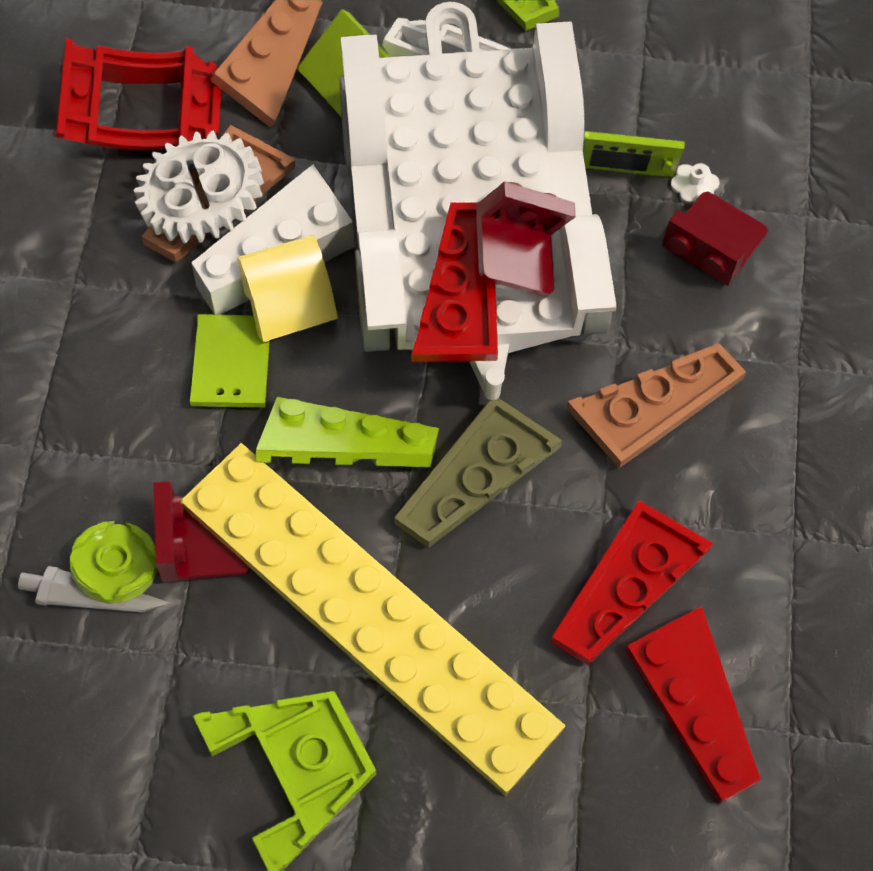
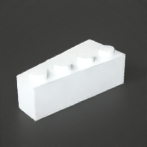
(295, 212)

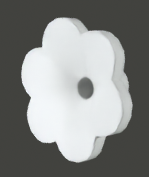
(692, 181)

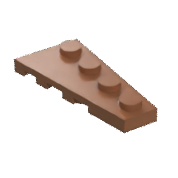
(267, 58)
(274, 167)
(645, 409)

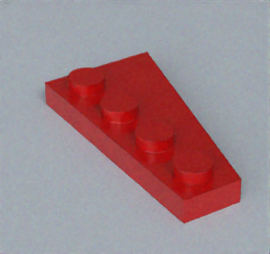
(694, 695)

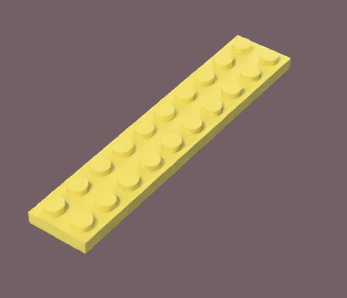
(374, 618)

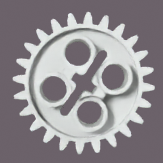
(169, 195)

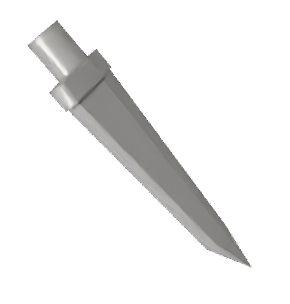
(59, 589)

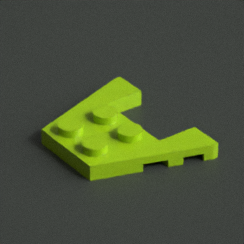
(312, 756)

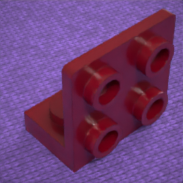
(184, 545)

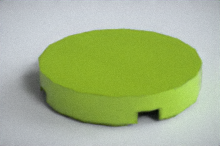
(113, 562)

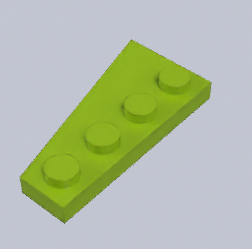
(322, 431)

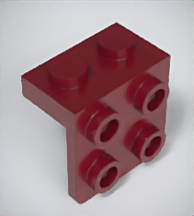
(516, 236)
(714, 236)

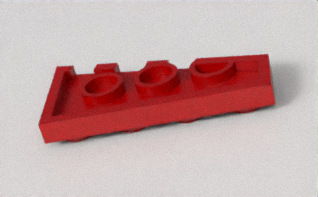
(460, 305)
(632, 575)

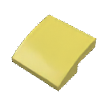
(287, 288)

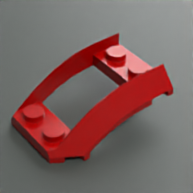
(80, 89)

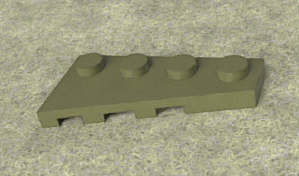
(480, 465)

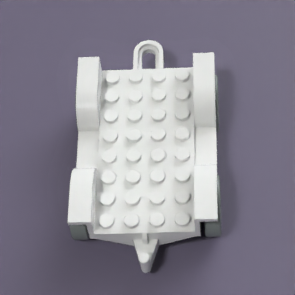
(454, 132)

